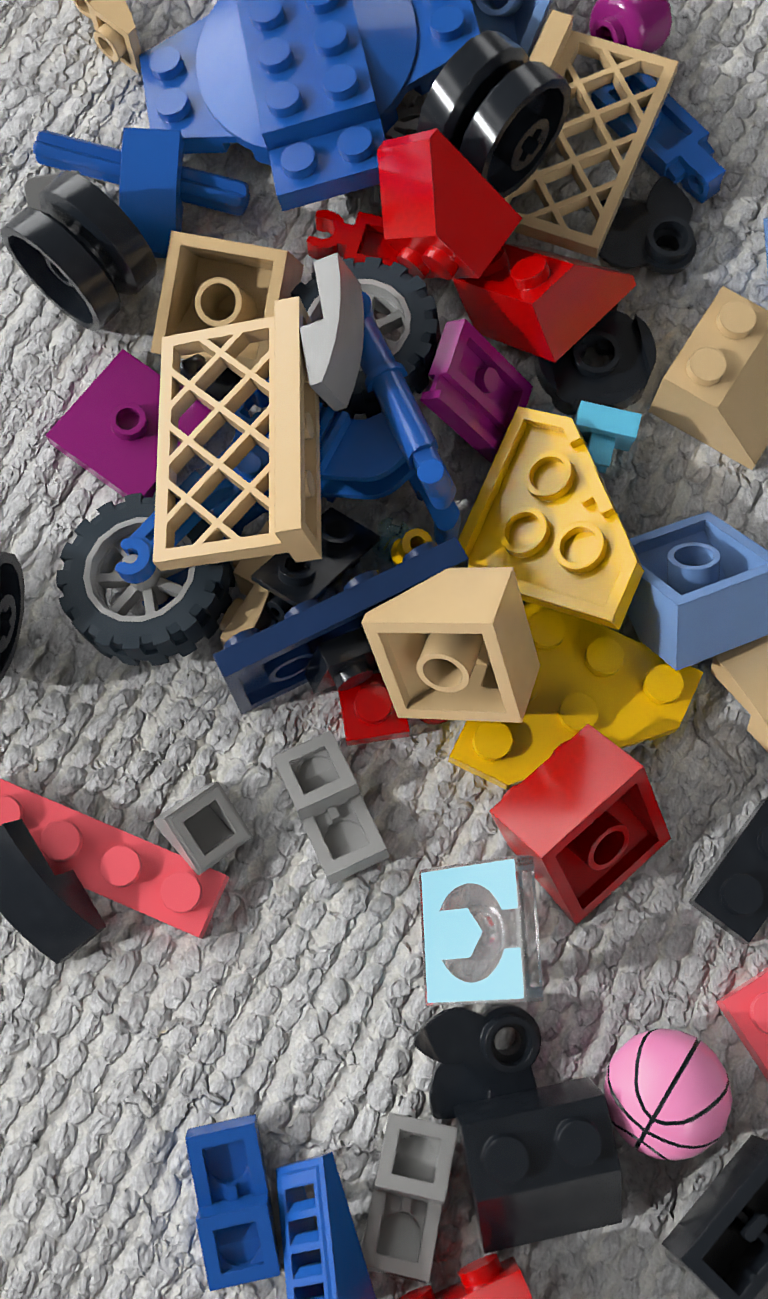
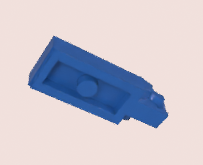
(676, 143)

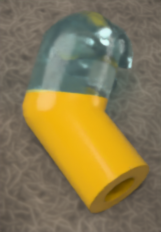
(397, 540)

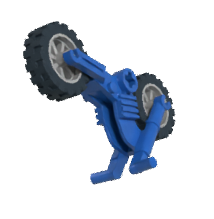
(356, 462)

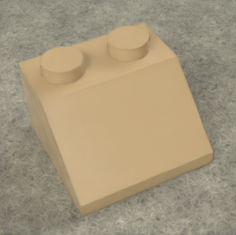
(221, 284)
(721, 380)
(456, 647)

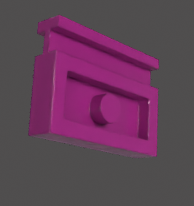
(474, 388)

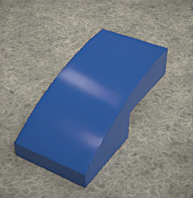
(152, 183)
(233, 1203)

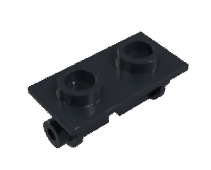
(292, 582)

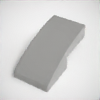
(335, 342)
(331, 807)
(408, 1197)

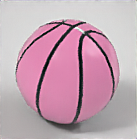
(667, 1094)

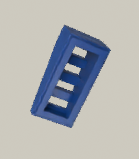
(325, 1259)

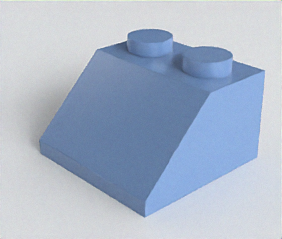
(699, 590)

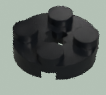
(614, 384)

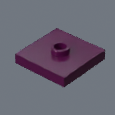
(116, 426)

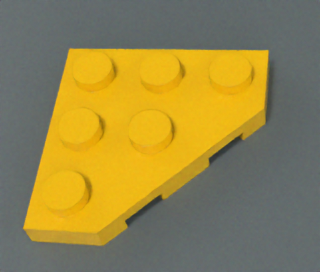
(553, 522)
(582, 679)

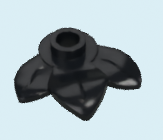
(644, 227)
(467, 1056)

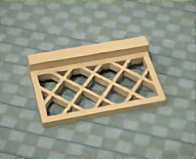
(558, 50)
(291, 445)

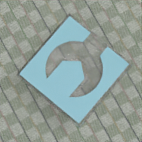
(481, 932)

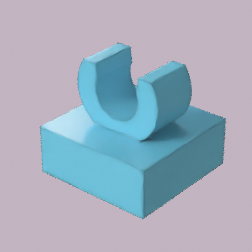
(606, 430)

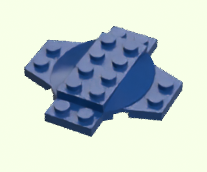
(302, 83)

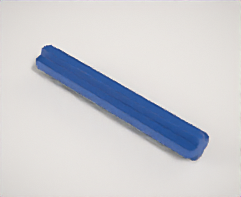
(104, 164)

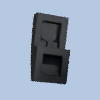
(41, 906)

